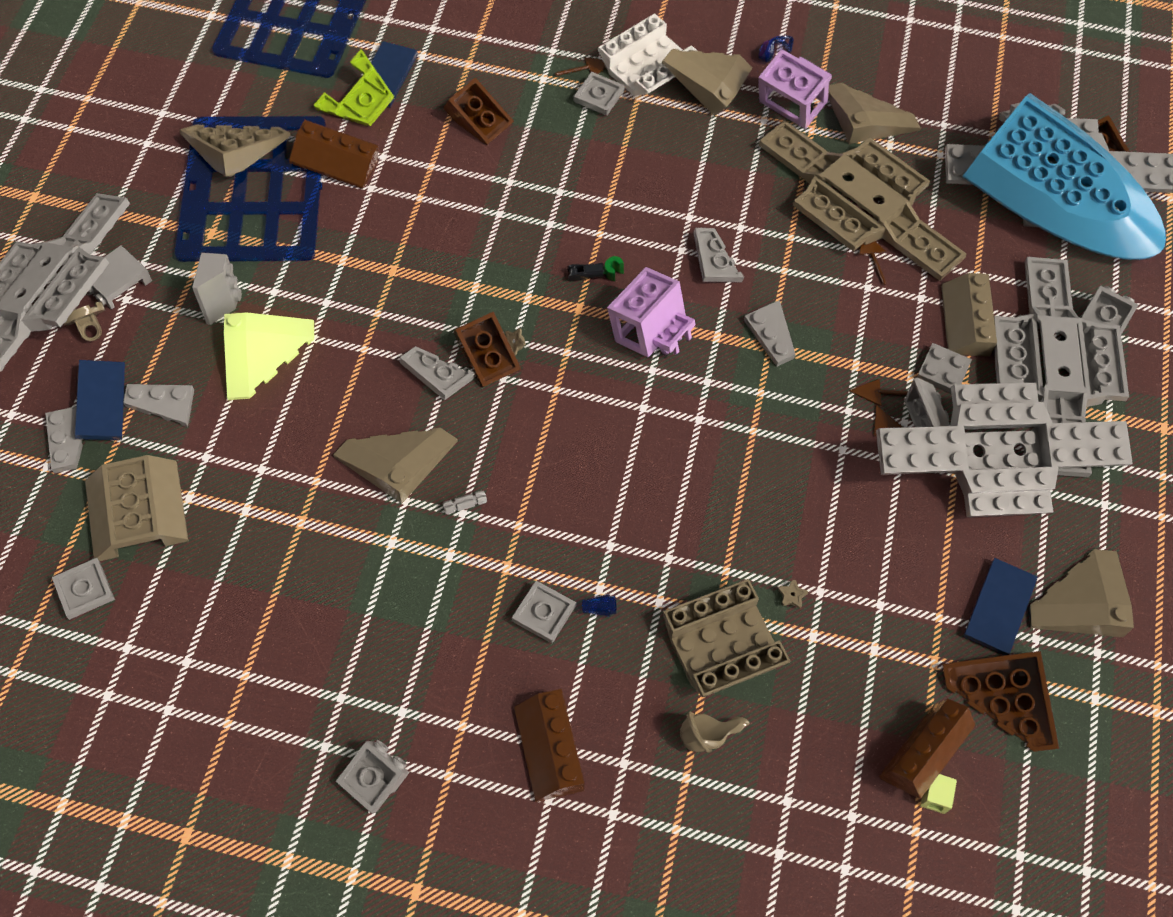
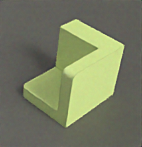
(940, 794)

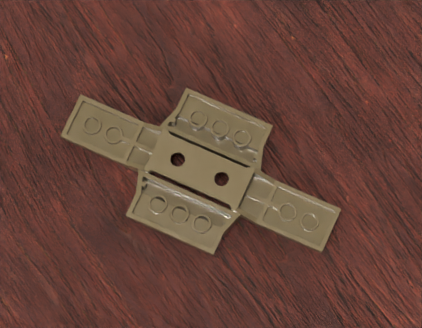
(874, 175)

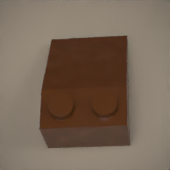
(478, 112)
(487, 349)

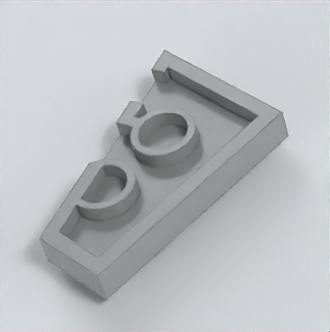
(713, 259)
(772, 332)
(436, 374)
(166, 401)
(63, 446)

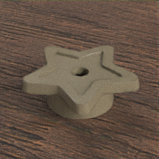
(519, 340)
(791, 600)

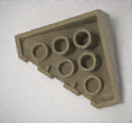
(709, 76)
(866, 116)
(233, 149)
(396, 461)
(1087, 600)

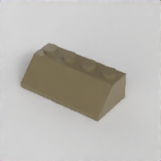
(969, 315)

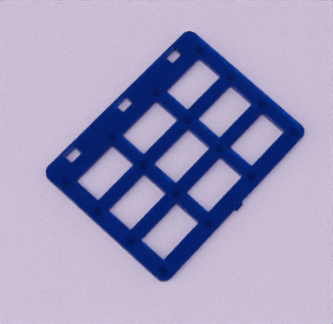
(334, 42)
(196, 202)

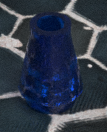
(601, 605)

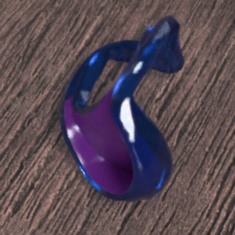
(767, 48)

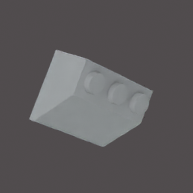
(216, 286)
(925, 405)

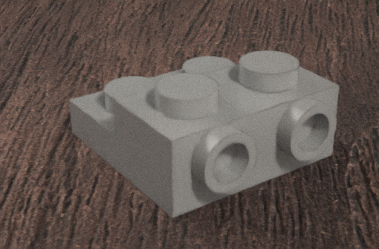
(1110, 308)
(373, 775)

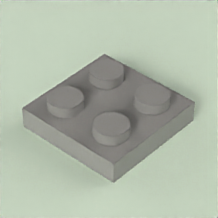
(599, 93)
(944, 367)
(83, 588)
(544, 611)

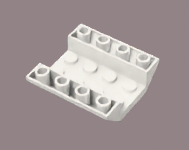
(637, 56)

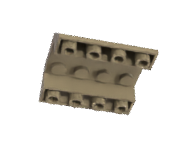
(135, 504)
(723, 639)

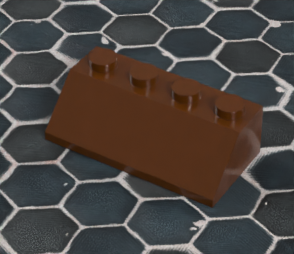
(334, 154)
(549, 746)
(929, 748)

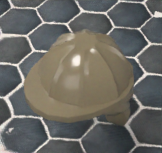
(706, 733)

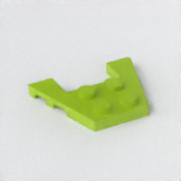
(364, 100)

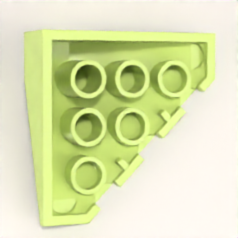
(258, 347)

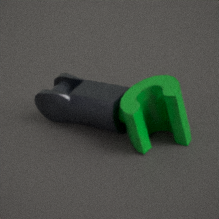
(590, 271)

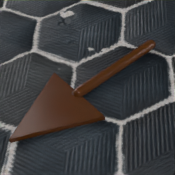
(593, 64)
(872, 249)
(872, 392)
(883, 420)

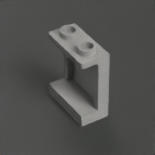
(118, 276)

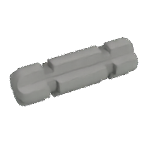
(464, 502)

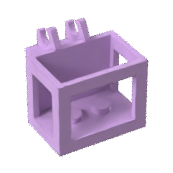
(798, 82)
(656, 309)

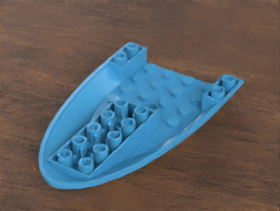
(1052, 197)

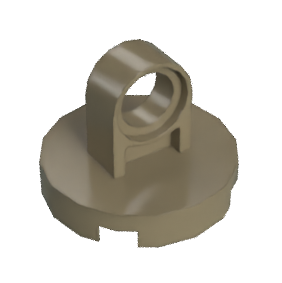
(84, 317)

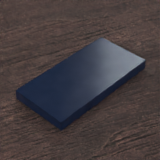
(393, 65)
(100, 400)
(1000, 607)

